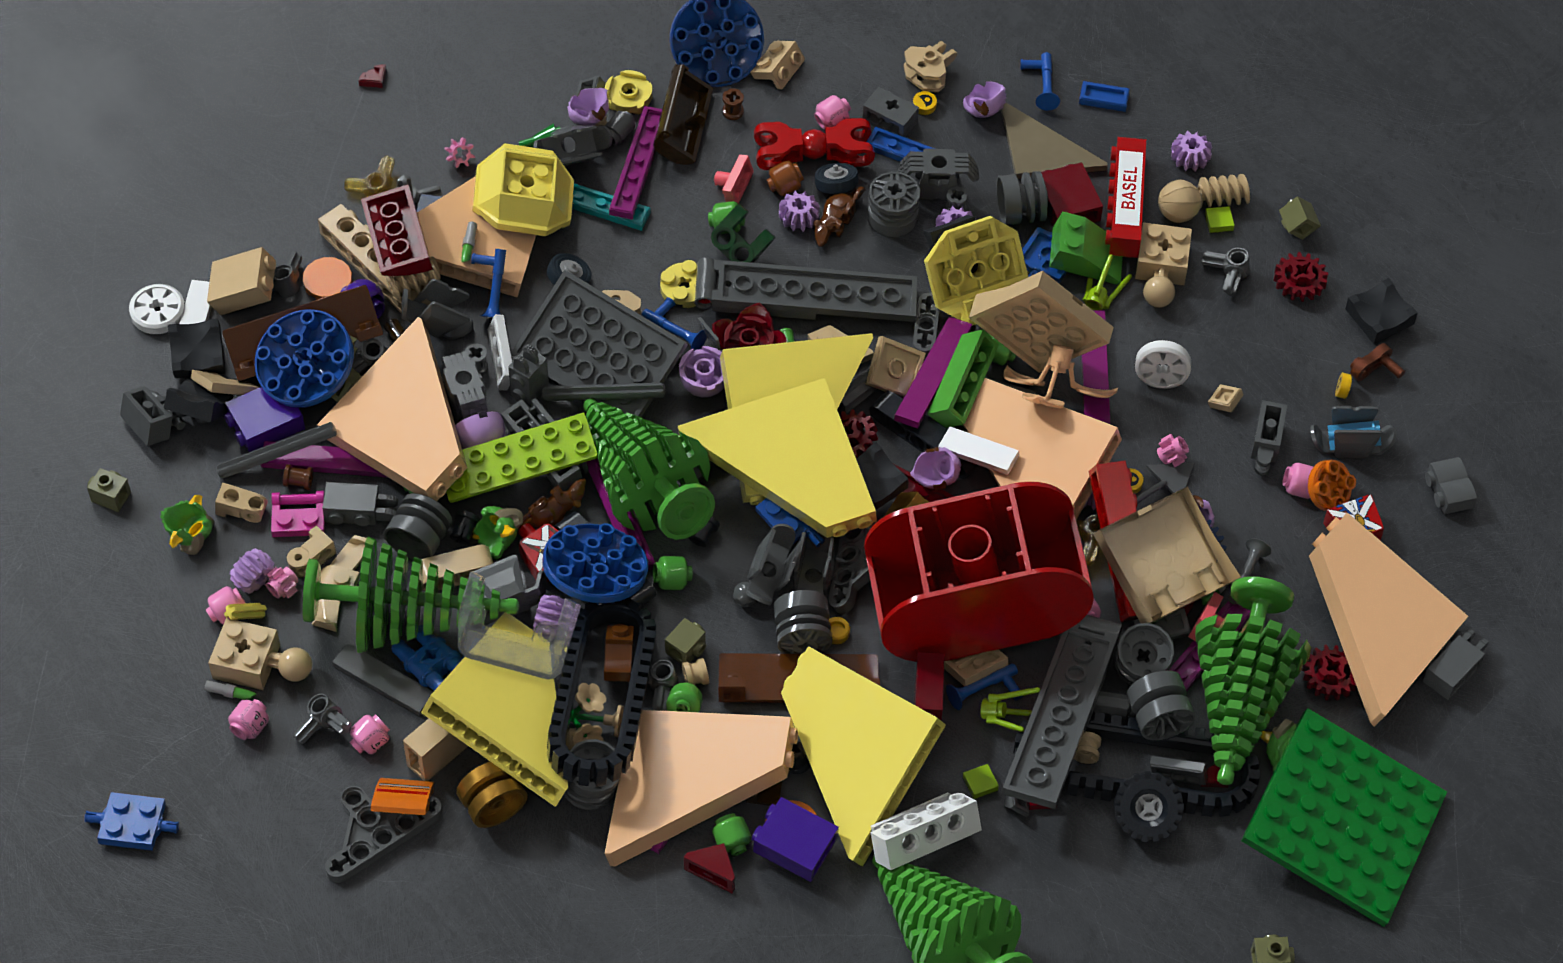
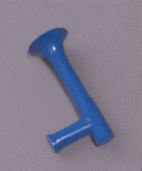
(1047, 99)
(498, 263)
(696, 340)
(1005, 674)

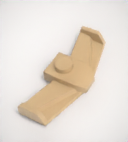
(340, 573)

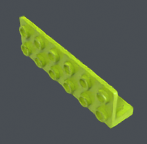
(524, 456)

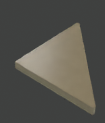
(1040, 148)

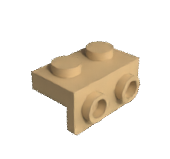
(779, 63)

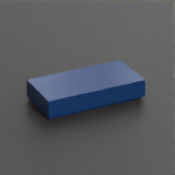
(1104, 96)

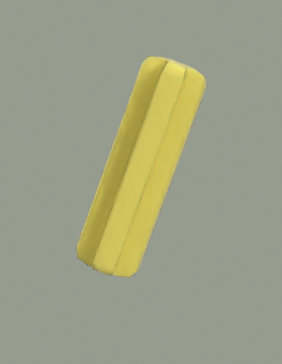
(245, 611)

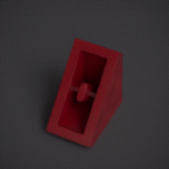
(711, 865)

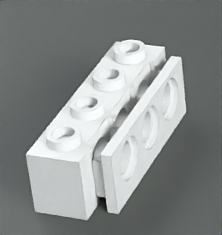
(924, 829)

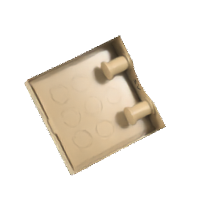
(1036, 316)
(1165, 556)

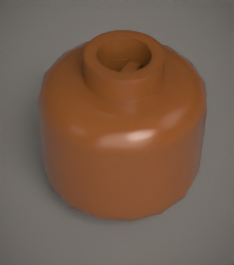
(785, 178)

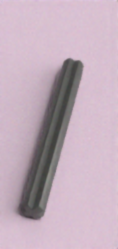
(605, 391)
(276, 450)

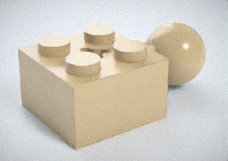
(1162, 261)
(248, 653)

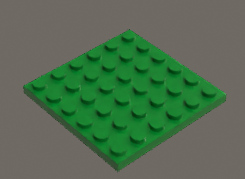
(1344, 817)

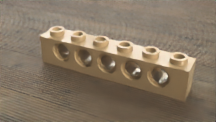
(355, 244)

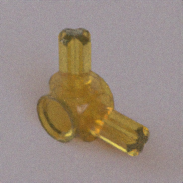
(375, 182)
(1086, 531)

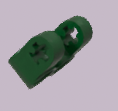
(730, 250)

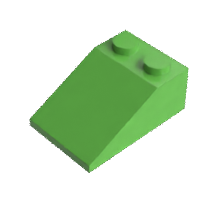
(1081, 249)

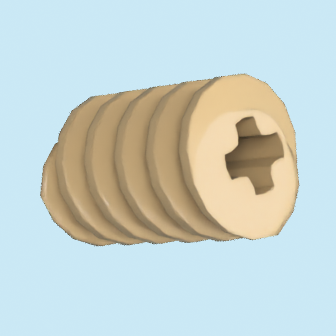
(1224, 189)
(398, 283)

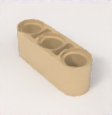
(459, 562)

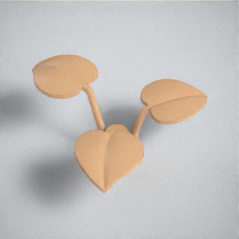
(1059, 362)

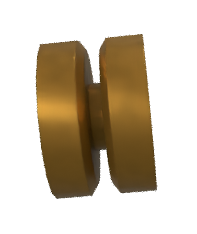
(491, 795)

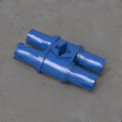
(429, 661)

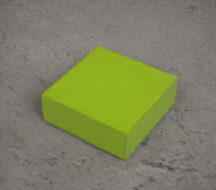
(1219, 219)
(980, 781)

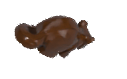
(837, 211)
(555, 507)

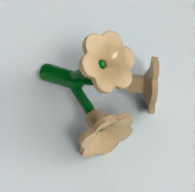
(591, 700)

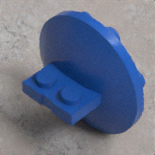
(717, 39)
(304, 358)
(595, 563)

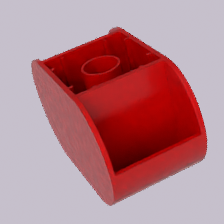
(978, 571)

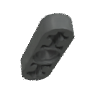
(921, 316)

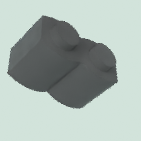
(1451, 485)

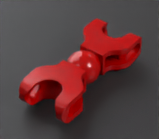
(837, 142)

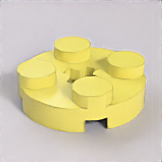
(634, 102)
(673, 277)

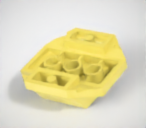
(533, 209)
(958, 249)

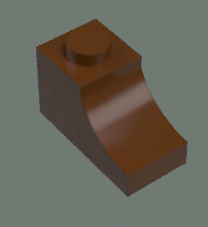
(619, 653)

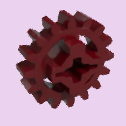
(1300, 276)
(854, 427)
(1331, 673)

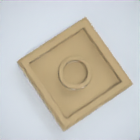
(894, 366)

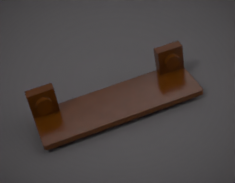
(349, 307)
(762, 676)

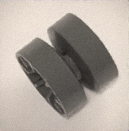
(1161, 705)

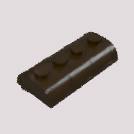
(682, 116)

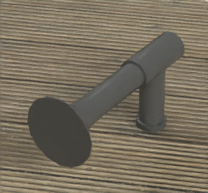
(1257, 549)

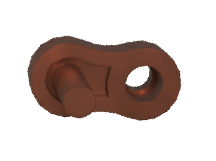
(1379, 356)

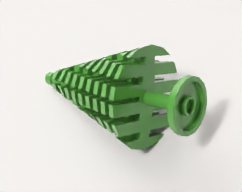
(643, 465)
(376, 599)
(1247, 670)
(950, 919)

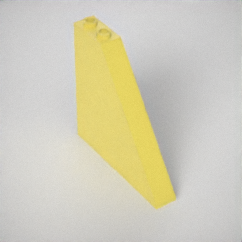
(774, 368)
(792, 454)
(502, 717)
(858, 742)

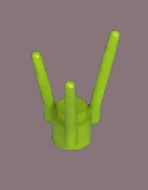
(1096, 297)
(993, 708)

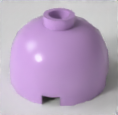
(702, 372)
(479, 430)

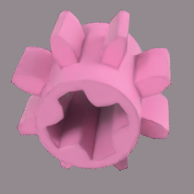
(466, 153)
(1172, 450)
(282, 582)

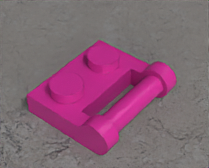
(296, 521)

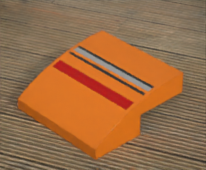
(402, 796)

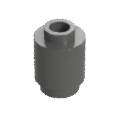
(620, 126)

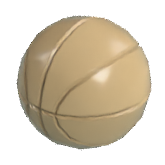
(1179, 201)

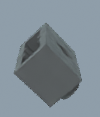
(890, 112)

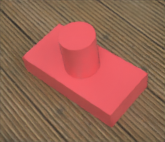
(737, 180)
(1208, 611)

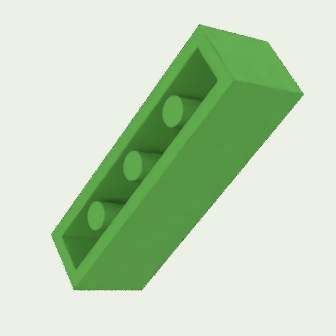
(963, 379)

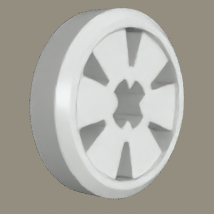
(152, 296)
(1163, 353)

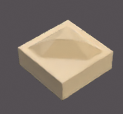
(1225, 398)

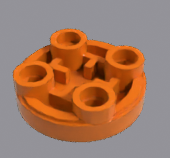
(1330, 484)

